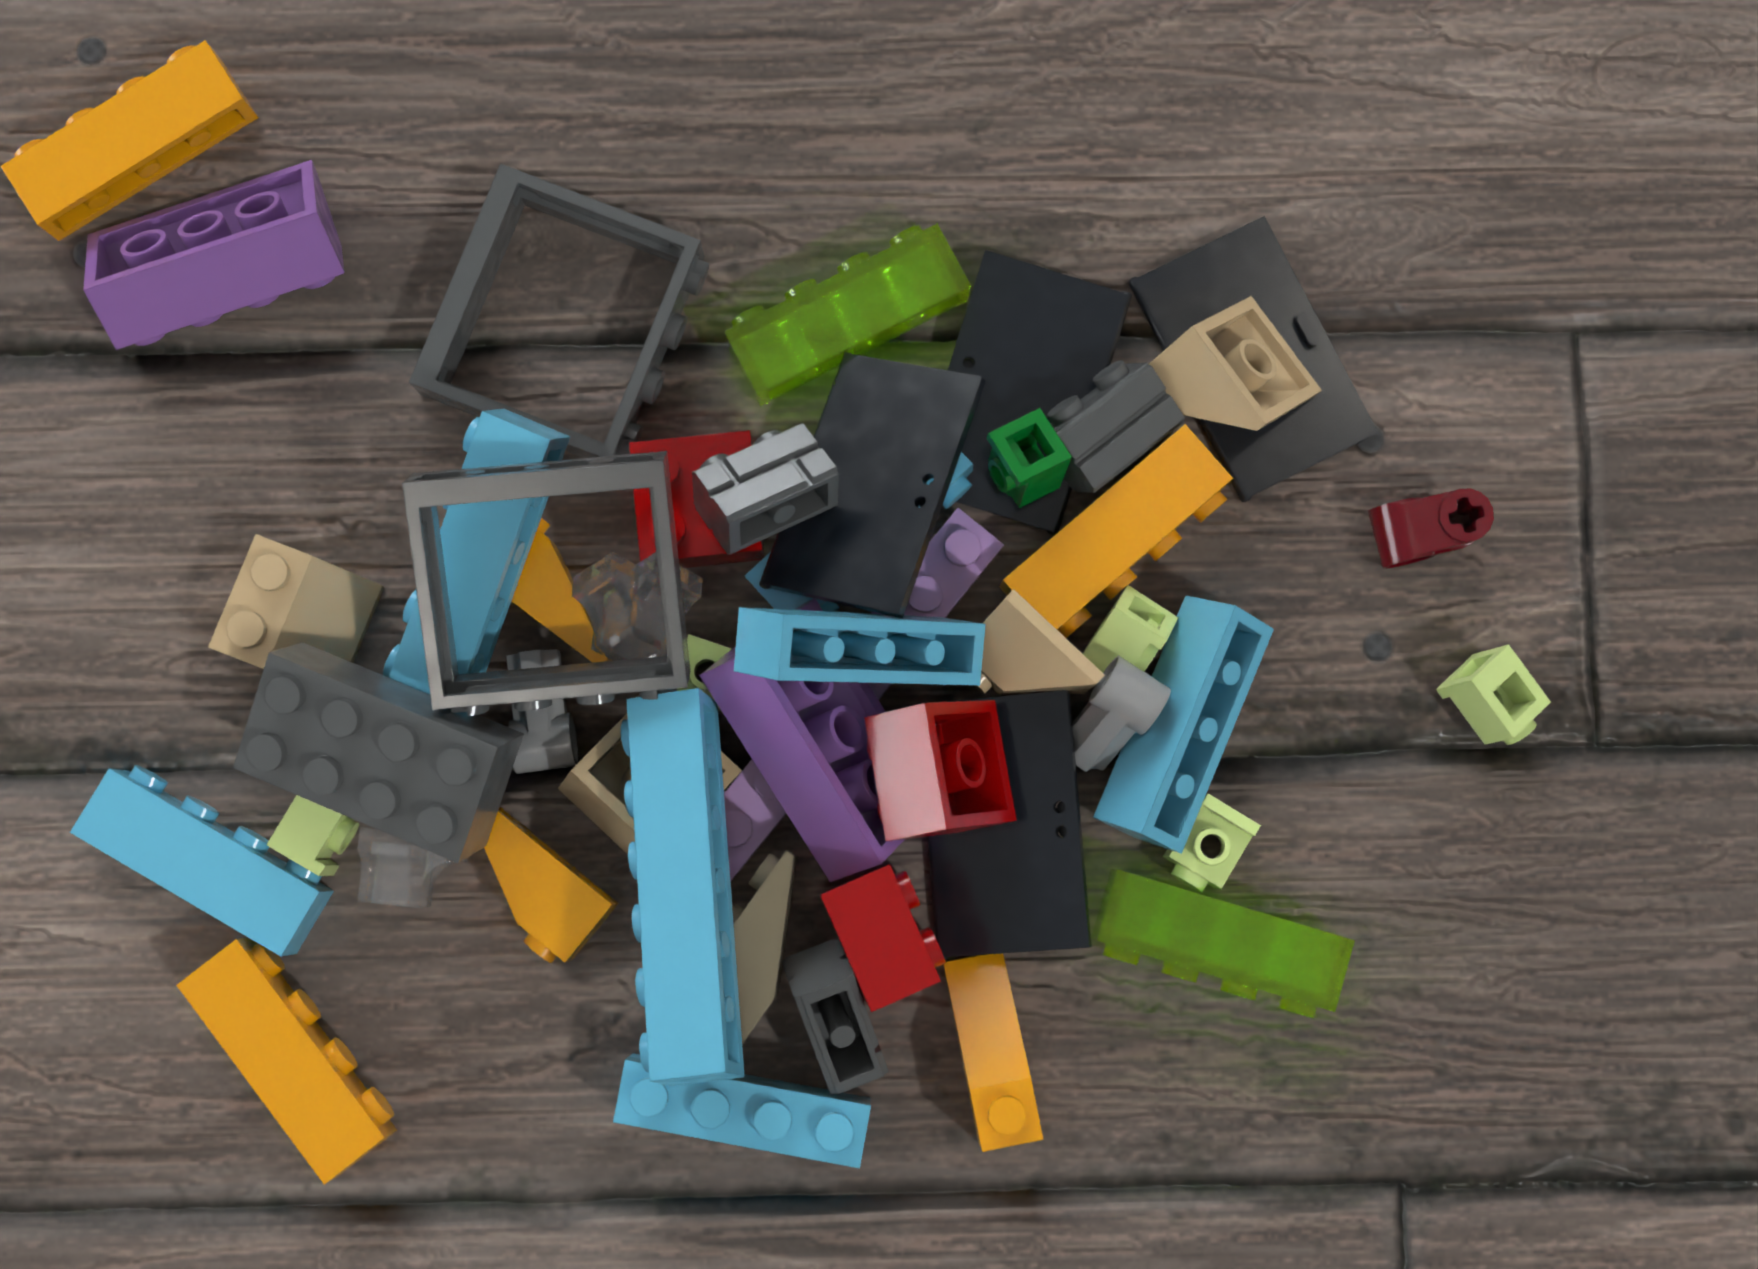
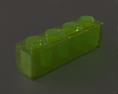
(848, 312)
(1222, 940)

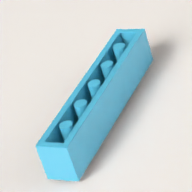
(481, 548)
(682, 890)

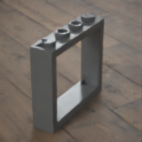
(477, 270)
(536, 687)

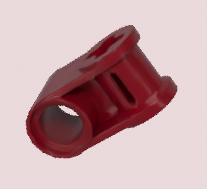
(1421, 527)

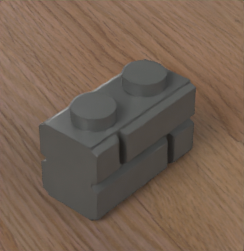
(1113, 423)
(765, 487)
(835, 1016)

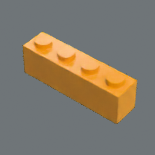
(128, 140)
(1119, 530)
(289, 1057)

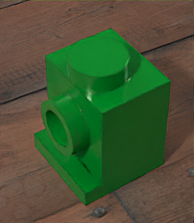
(1019, 464)

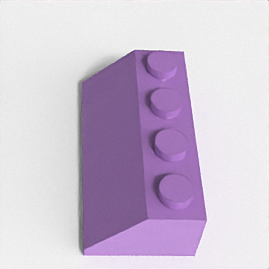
(212, 256)
(813, 757)

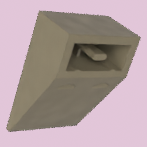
(762, 936)

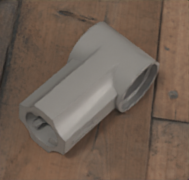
(1117, 708)
(548, 732)

